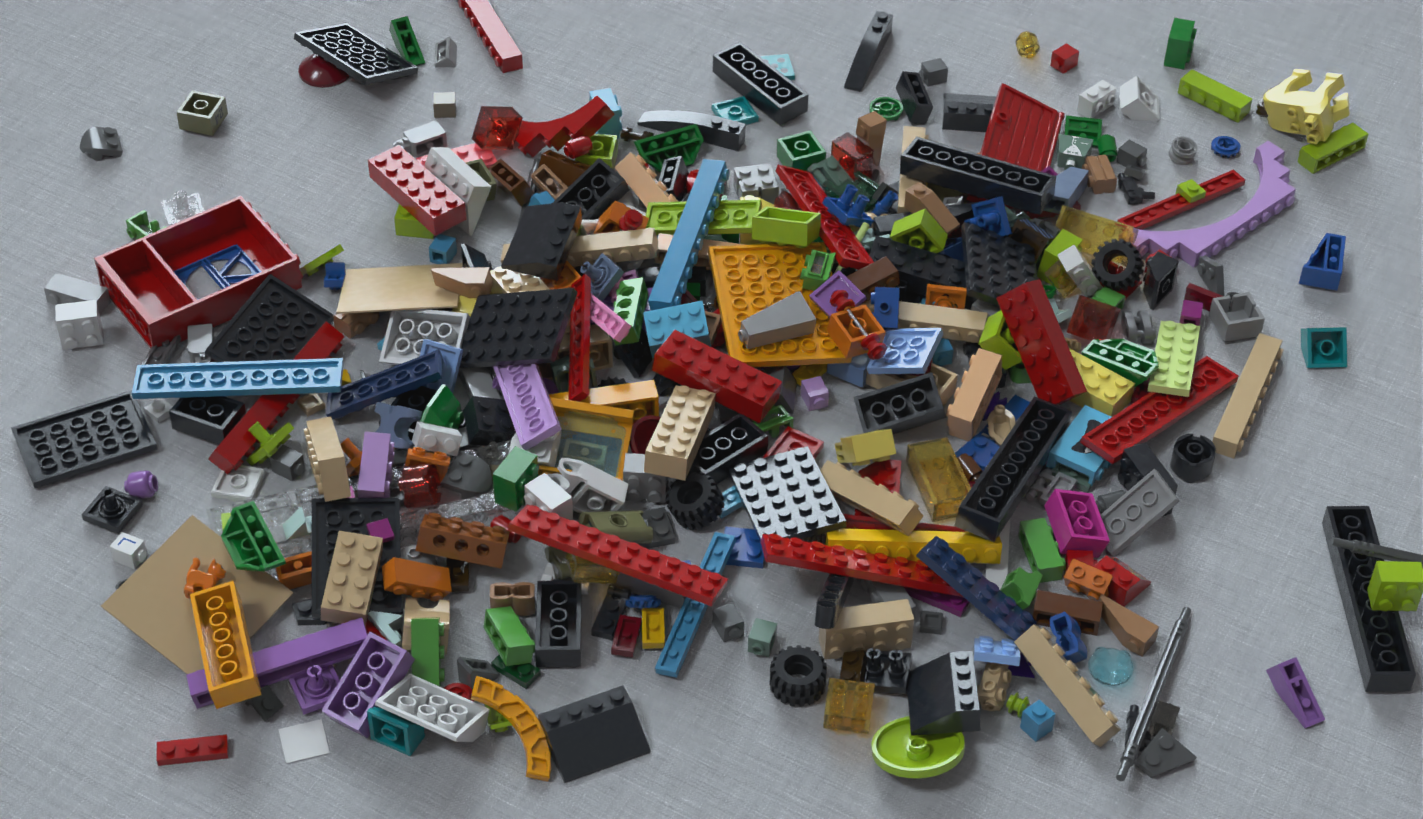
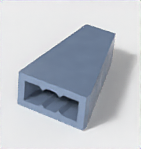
(1068, 188)

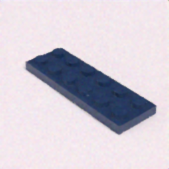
(385, 385)
(976, 588)

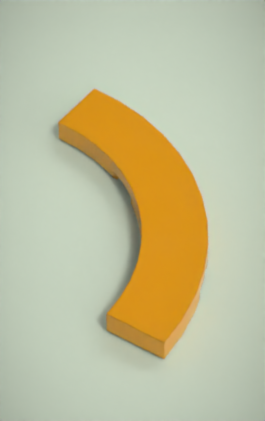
(523, 720)

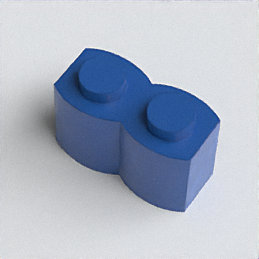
(1068, 637)

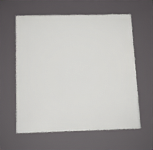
(304, 741)

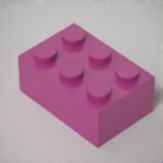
(1076, 522)

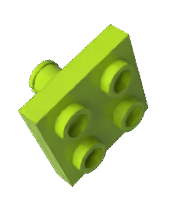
(269, 443)

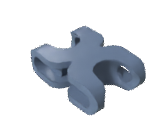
(397, 421)

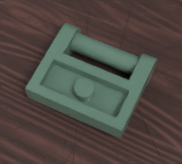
(831, 170)

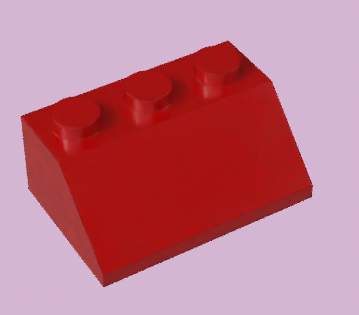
(883, 473)

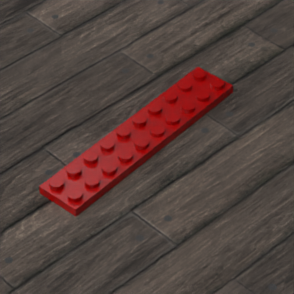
(834, 234)
(1157, 412)
(618, 554)
(853, 563)

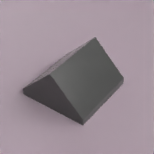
(788, 387)

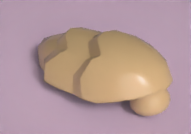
(1000, 423)

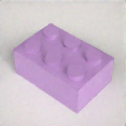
(376, 466)

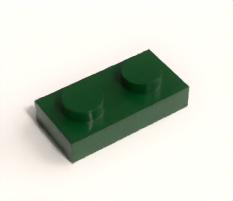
(521, 674)

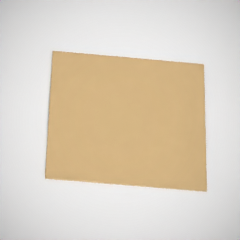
(394, 289)
(155, 602)

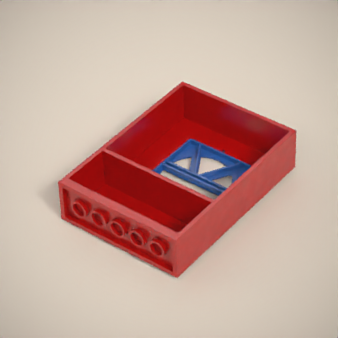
(152, 272)

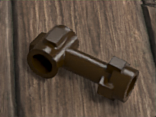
(627, 134)

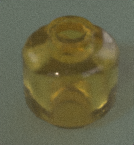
(1027, 44)

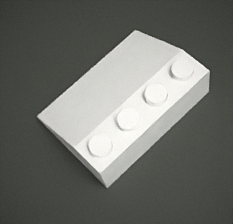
(462, 181)
(410, 327)
(435, 709)

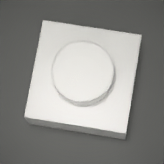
(158, 410)

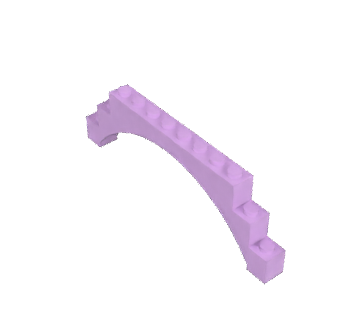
(1271, 198)

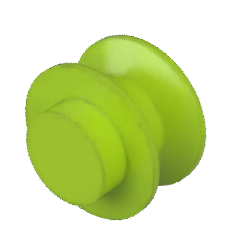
(1017, 704)

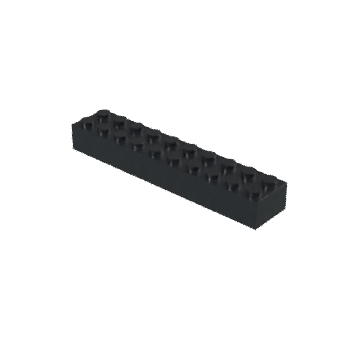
(1012, 469)
(1375, 634)

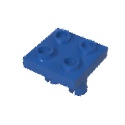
(848, 211)
(991, 216)

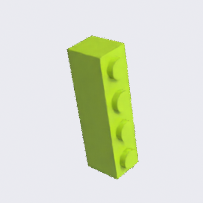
(1215, 95)
(1337, 147)

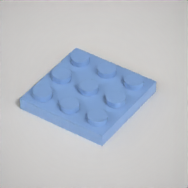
(907, 351)

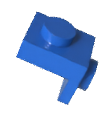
(334, 275)

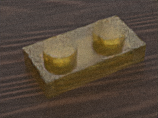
(1060, 279)

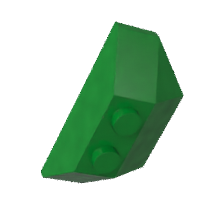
(671, 144)
(1123, 358)
(443, 410)
(250, 540)

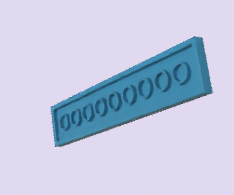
(238, 378)

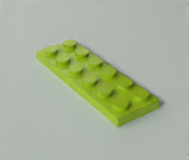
(729, 217)

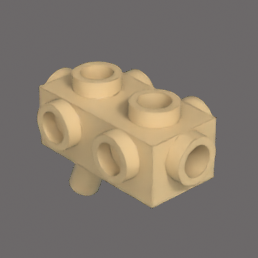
(994, 686)

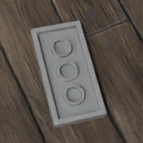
(1137, 511)

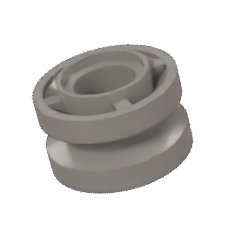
(1183, 150)

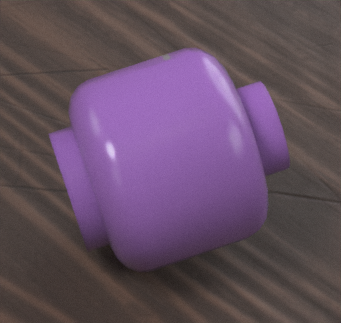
(141, 484)

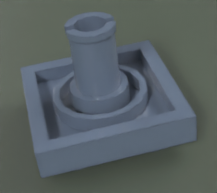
(603, 275)

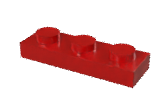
(192, 750)

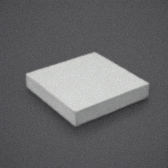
(238, 484)

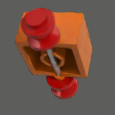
(620, 218)
(855, 328)

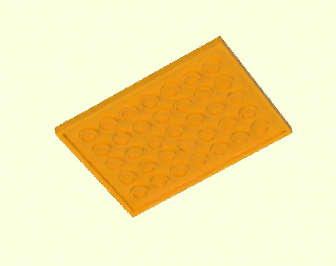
(755, 278)

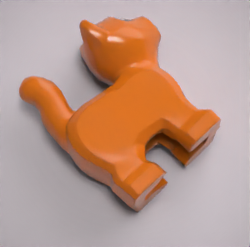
(199, 580)

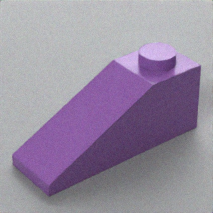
(1296, 692)

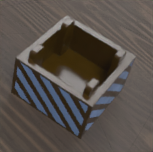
(1027, 232)

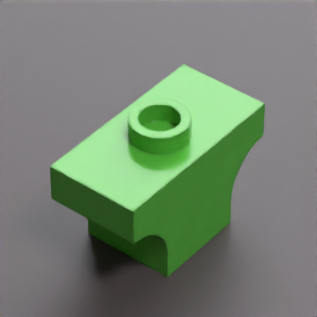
(1021, 586)

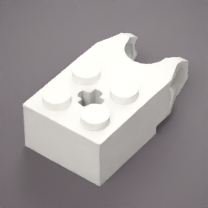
(590, 487)

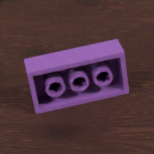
(368, 677)

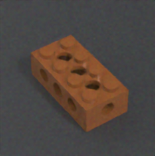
(462, 540)

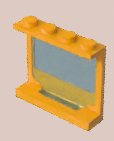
(592, 435)

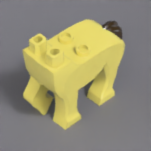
(1305, 111)

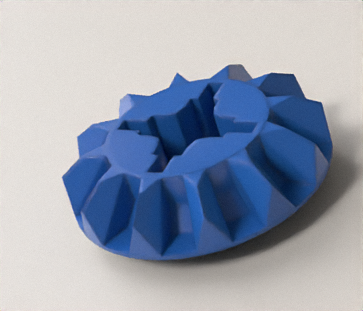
(1231, 144)
(643, 601)

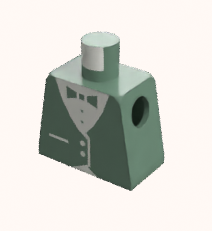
(1073, 151)

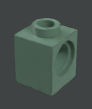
(762, 637)

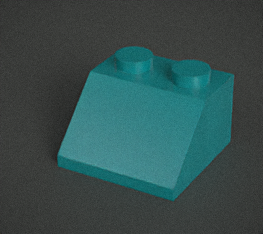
(1324, 347)
(394, 731)

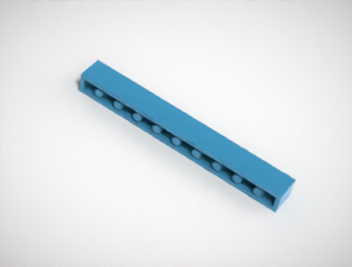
(689, 235)

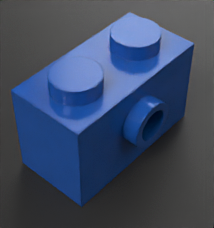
(886, 306)

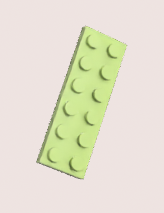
(1176, 358)

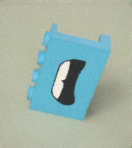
(1074, 454)

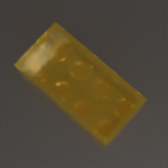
(1095, 231)
(938, 477)

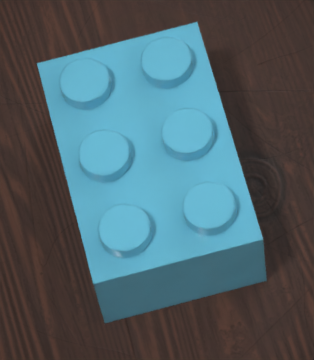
(685, 318)

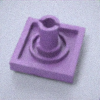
(314, 687)

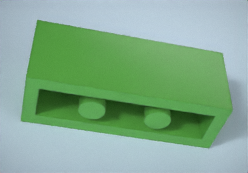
(1041, 549)
(508, 636)
(427, 649)

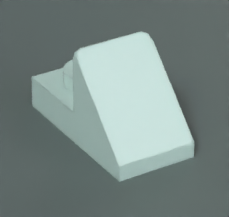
(298, 525)
(387, 625)

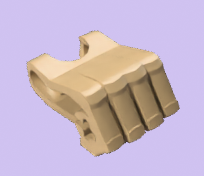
(414, 610)

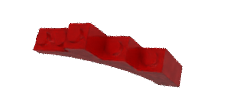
(554, 133)

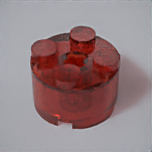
(420, 485)

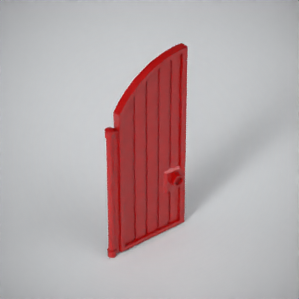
(1021, 131)

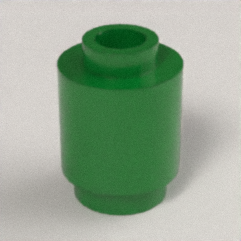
(1107, 147)

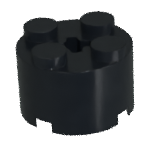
(1193, 457)

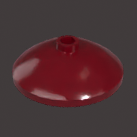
(320, 73)
(642, 433)

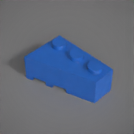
(1325, 264)

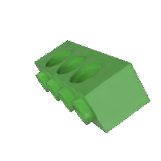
(630, 306)

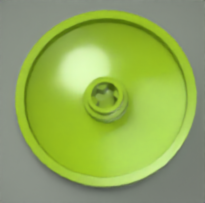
(915, 755)

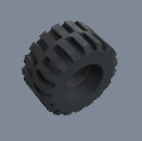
(1104, 257)
(704, 509)
(793, 689)

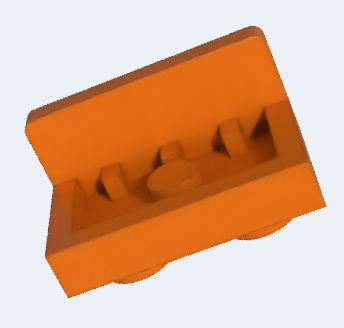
(419, 456)
(1087, 580)

